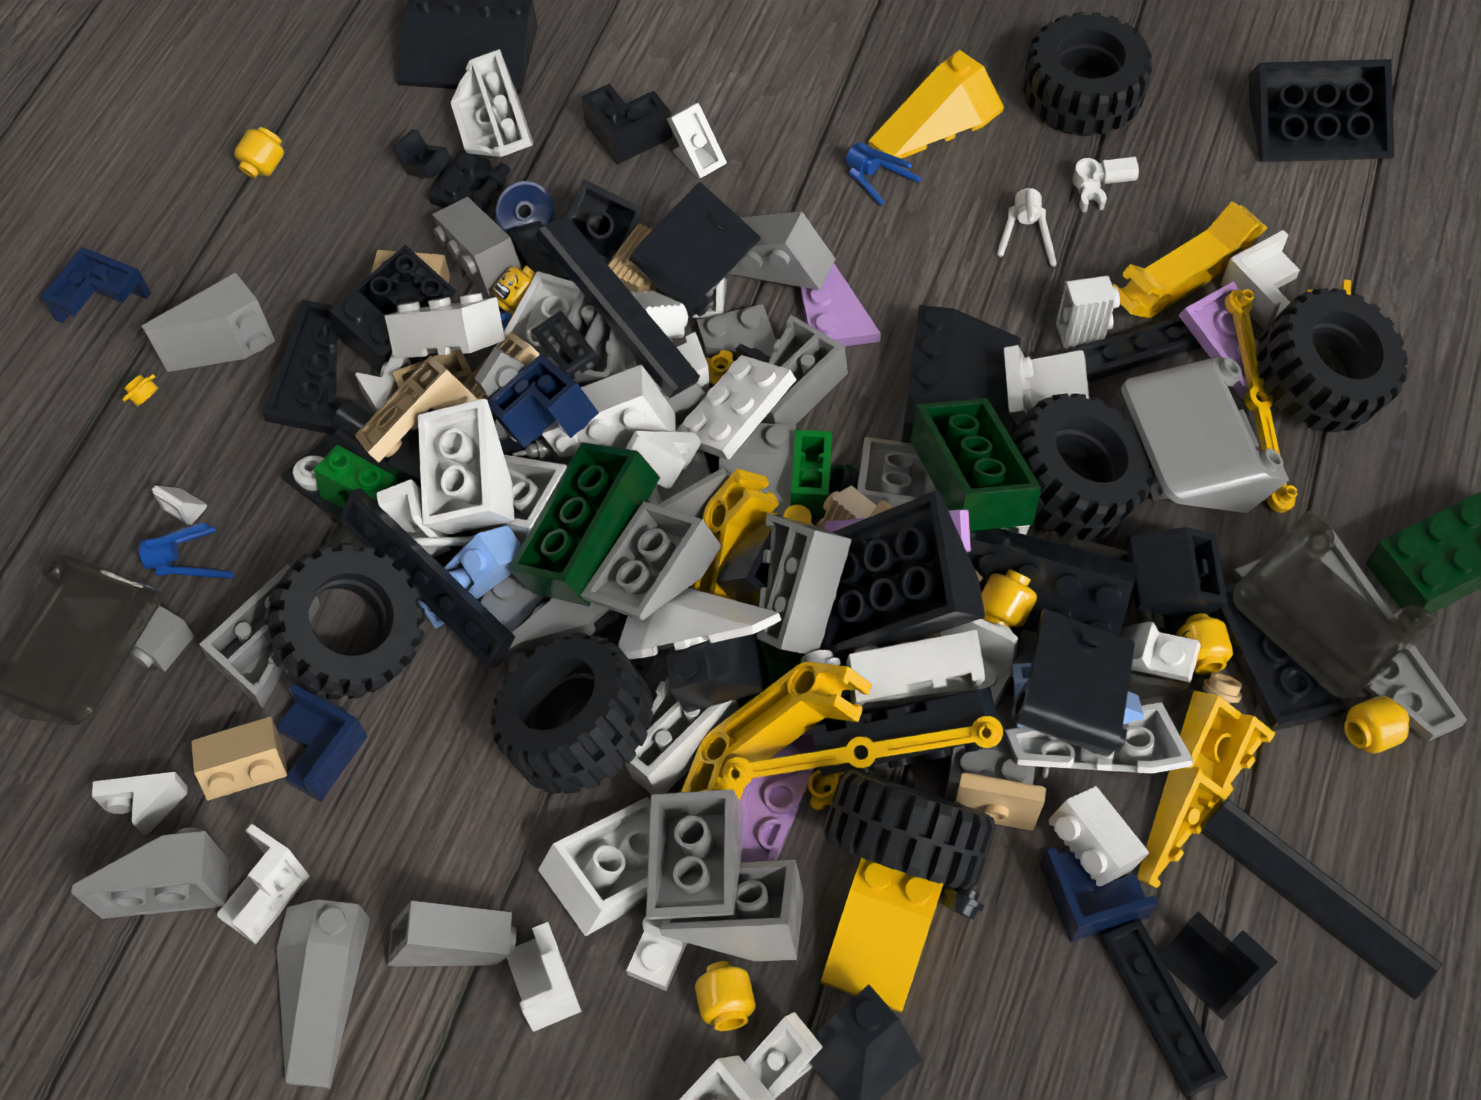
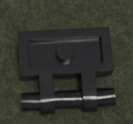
(464, 178)

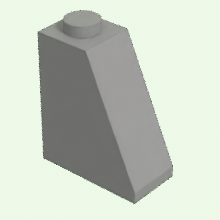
(450, 936)

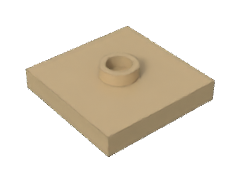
(1005, 800)

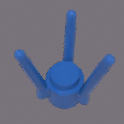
(866, 160)
(161, 551)

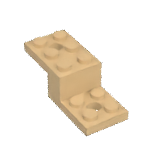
(427, 388)

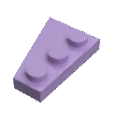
(838, 312)
(1216, 330)

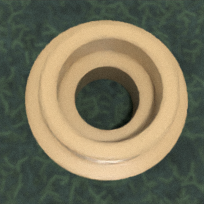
(1224, 686)

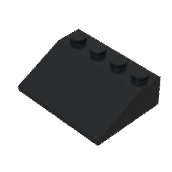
(446, 34)
(1322, 110)
(957, 361)
(902, 579)

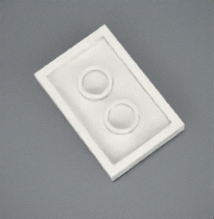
(737, 405)

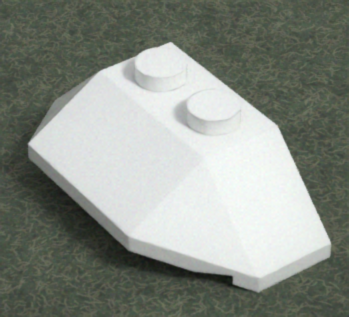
(489, 109)

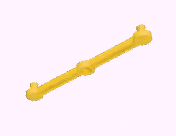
(1239, 304)
(984, 732)

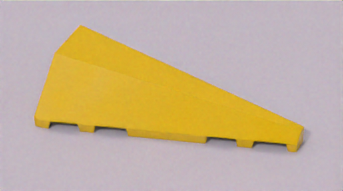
(1220, 746)

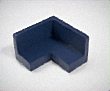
(88, 274)
(329, 740)
(1089, 907)

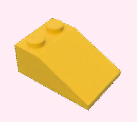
(881, 933)

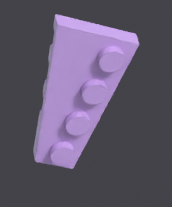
(772, 805)

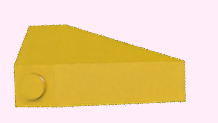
(947, 102)

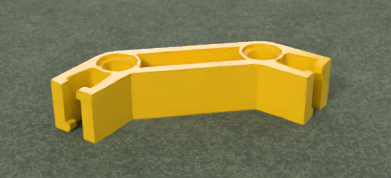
(1191, 264)
(733, 516)
(775, 720)

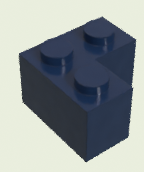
(537, 399)

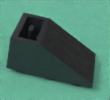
(361, 314)

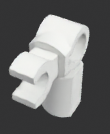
(1090, 173)

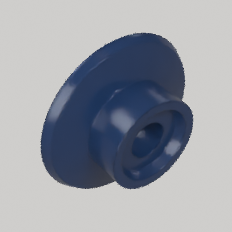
(537, 201)

